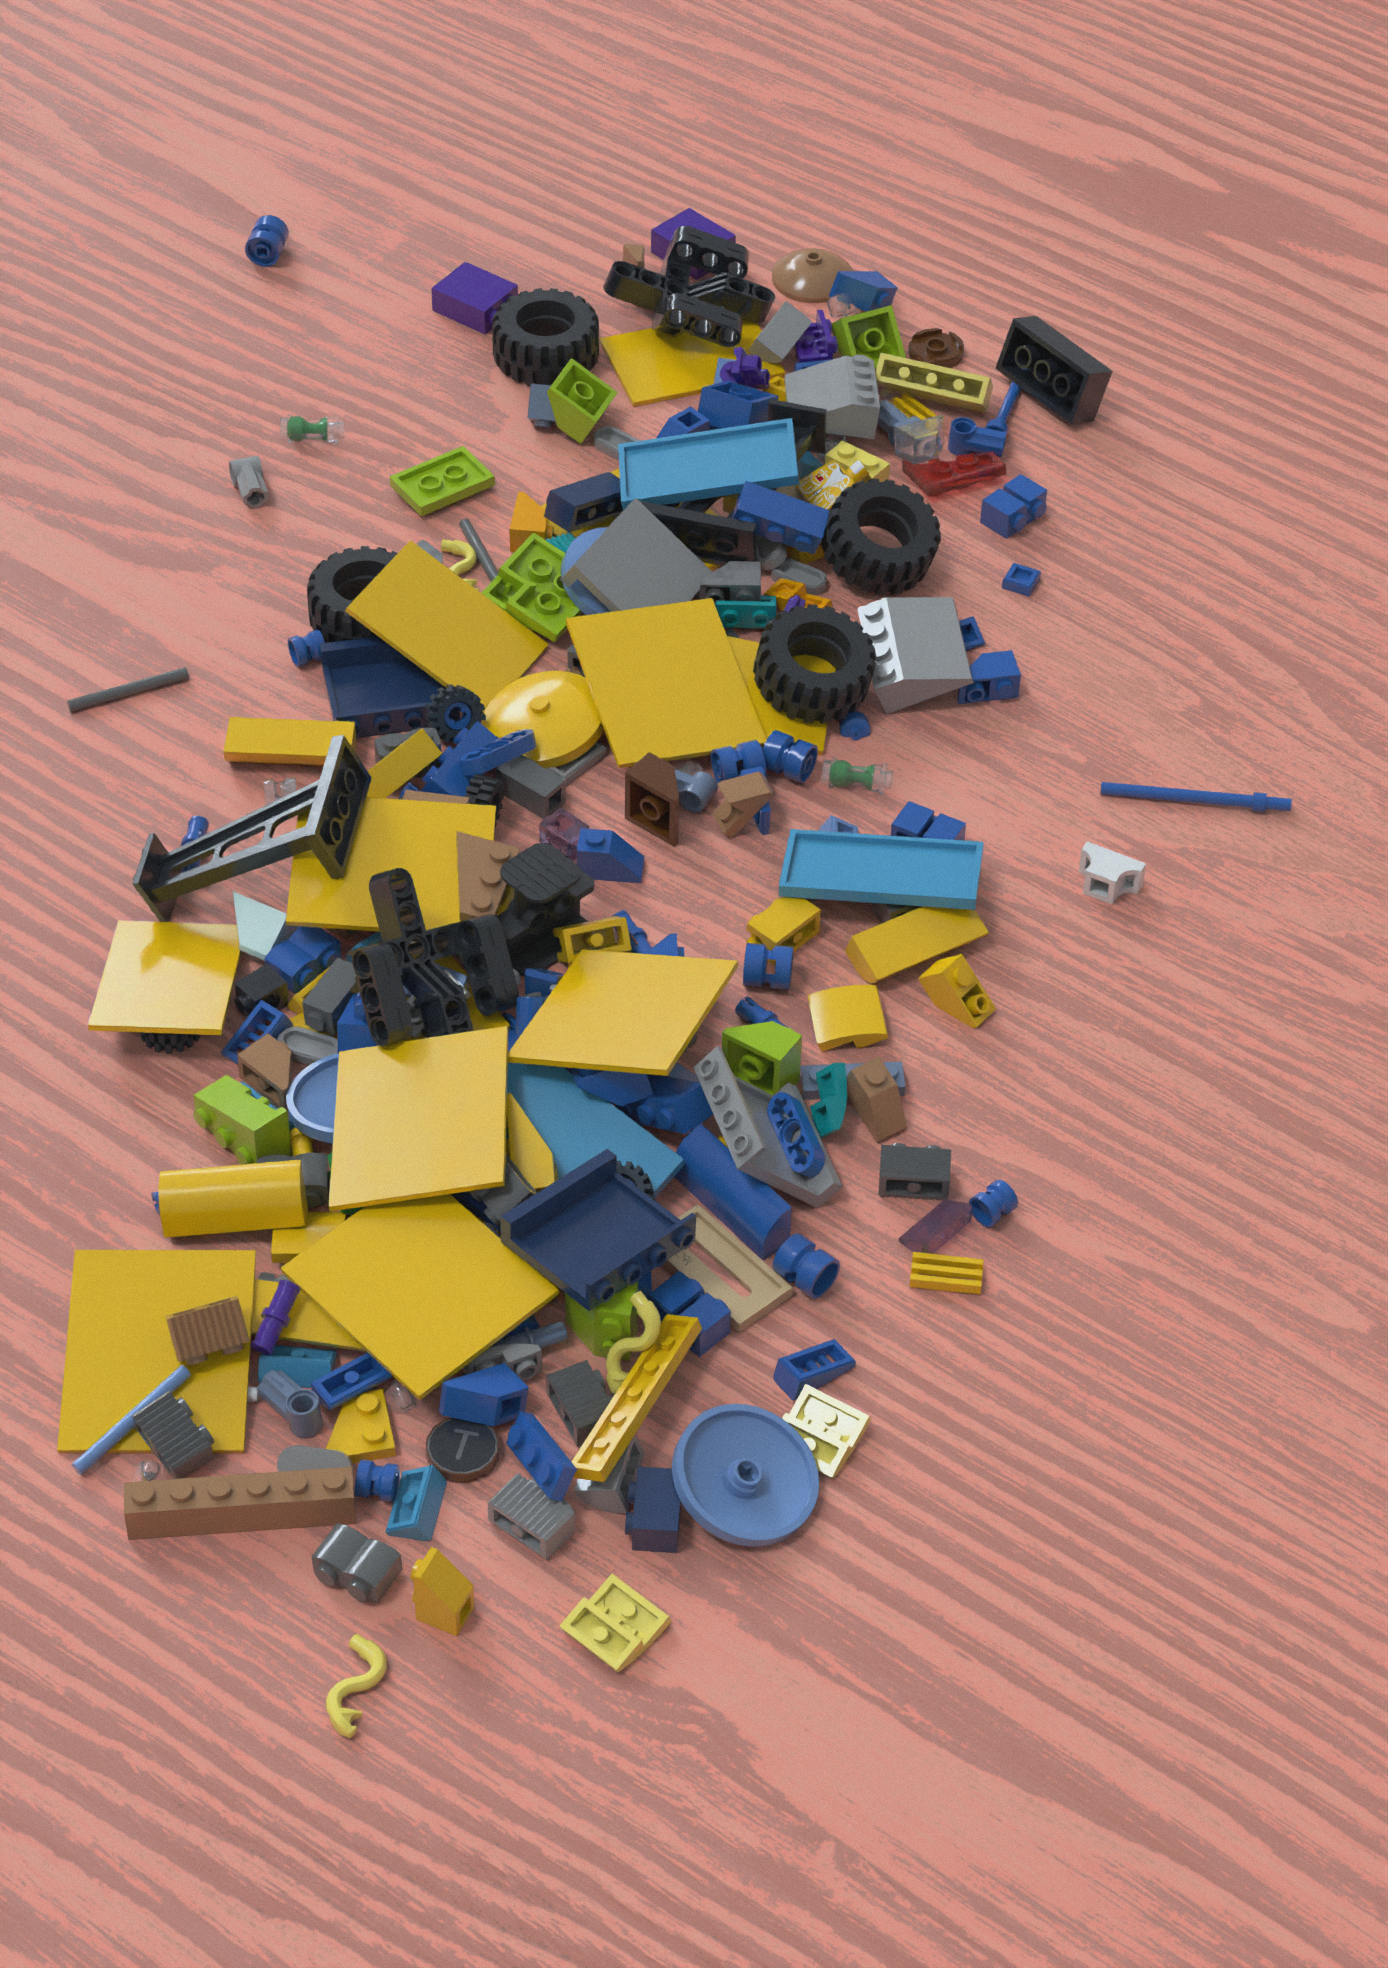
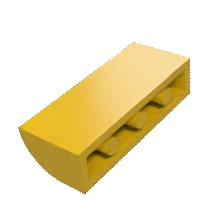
(283, 740)
(912, 940)
(232, 1198)
(307, 1322)

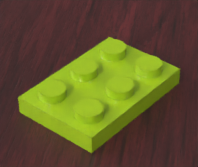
(442, 480)

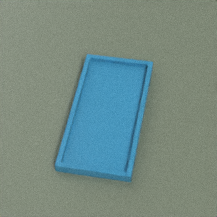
(708, 463)
(881, 869)
(583, 1125)

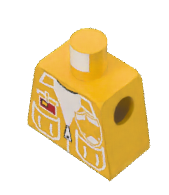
(829, 481)

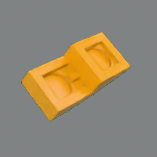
(785, 589)

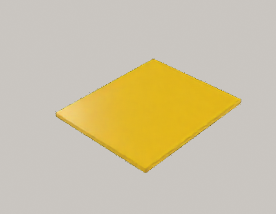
(665, 681)
(389, 836)
(623, 1012)
(420, 1119)
(419, 1286)
(124, 1347)

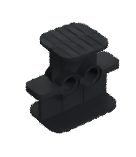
(545, 898)

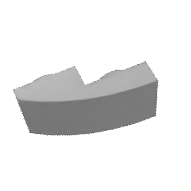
(522, 1359)

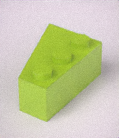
(242, 1121)

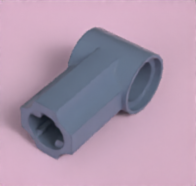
(891, 417)
(695, 790)
(292, 1402)

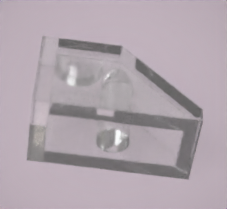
(920, 440)

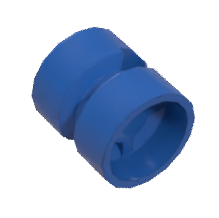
(266, 240)
(791, 757)
(729, 762)
(756, 966)
(809, 1269)

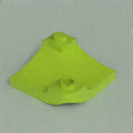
(532, 588)

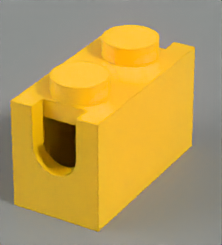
(785, 923)
(592, 936)

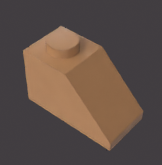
(267, 1068)
(876, 1099)

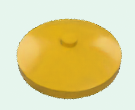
(555, 708)

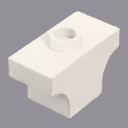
(1109, 873)

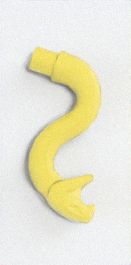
(461, 549)
(652, 1324)
(342, 1717)

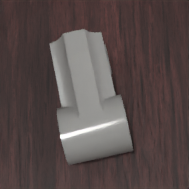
(248, 476)

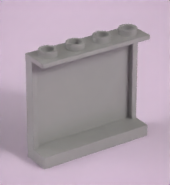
(638, 564)
(751, 1137)

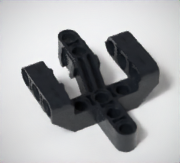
(704, 309)
(408, 961)

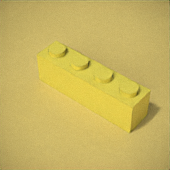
(934, 382)

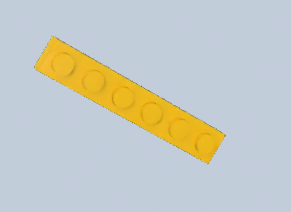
(635, 1398)

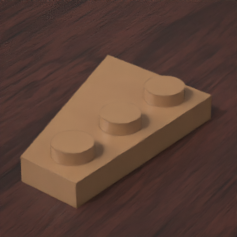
(479, 874)

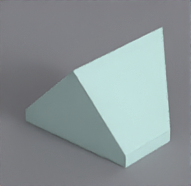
(259, 926)

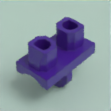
(746, 370)

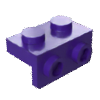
(816, 341)

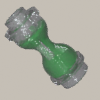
(298, 429)
(841, 774)

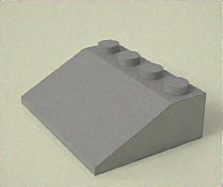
(842, 387)
(916, 649)

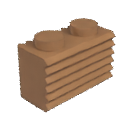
(207, 1330)

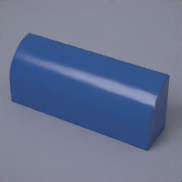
(735, 1198)

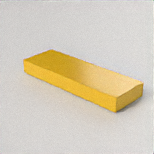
(402, 764)

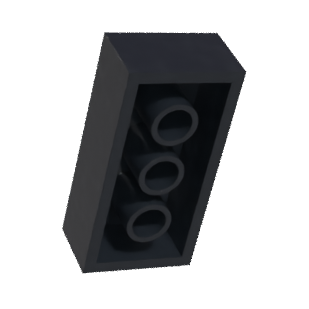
(1056, 370)

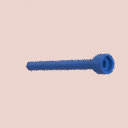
(1000, 422)

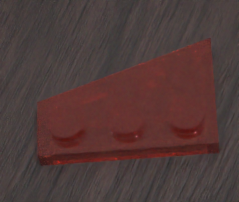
(943, 476)

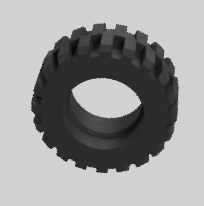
(541, 333)
(887, 508)
(336, 585)
(806, 692)

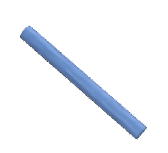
(126, 1424)

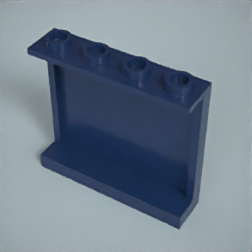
(376, 687)
(594, 1232)

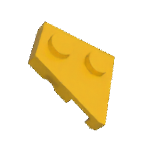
(364, 1428)

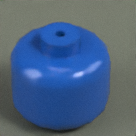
(855, 726)

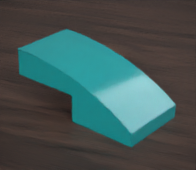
(830, 1110)

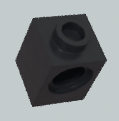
(261, 985)

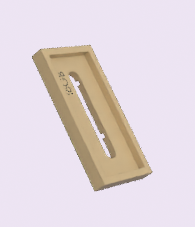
(764, 1284)

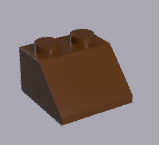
(653, 797)

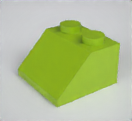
(869, 334)
(578, 400)
(763, 1054)
(605, 1323)

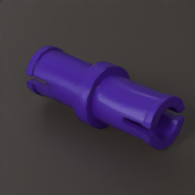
(275, 1317)

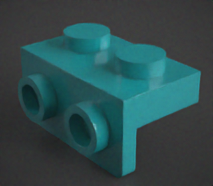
(747, 613)

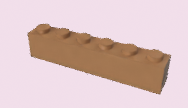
(239, 1503)

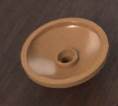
(808, 274)

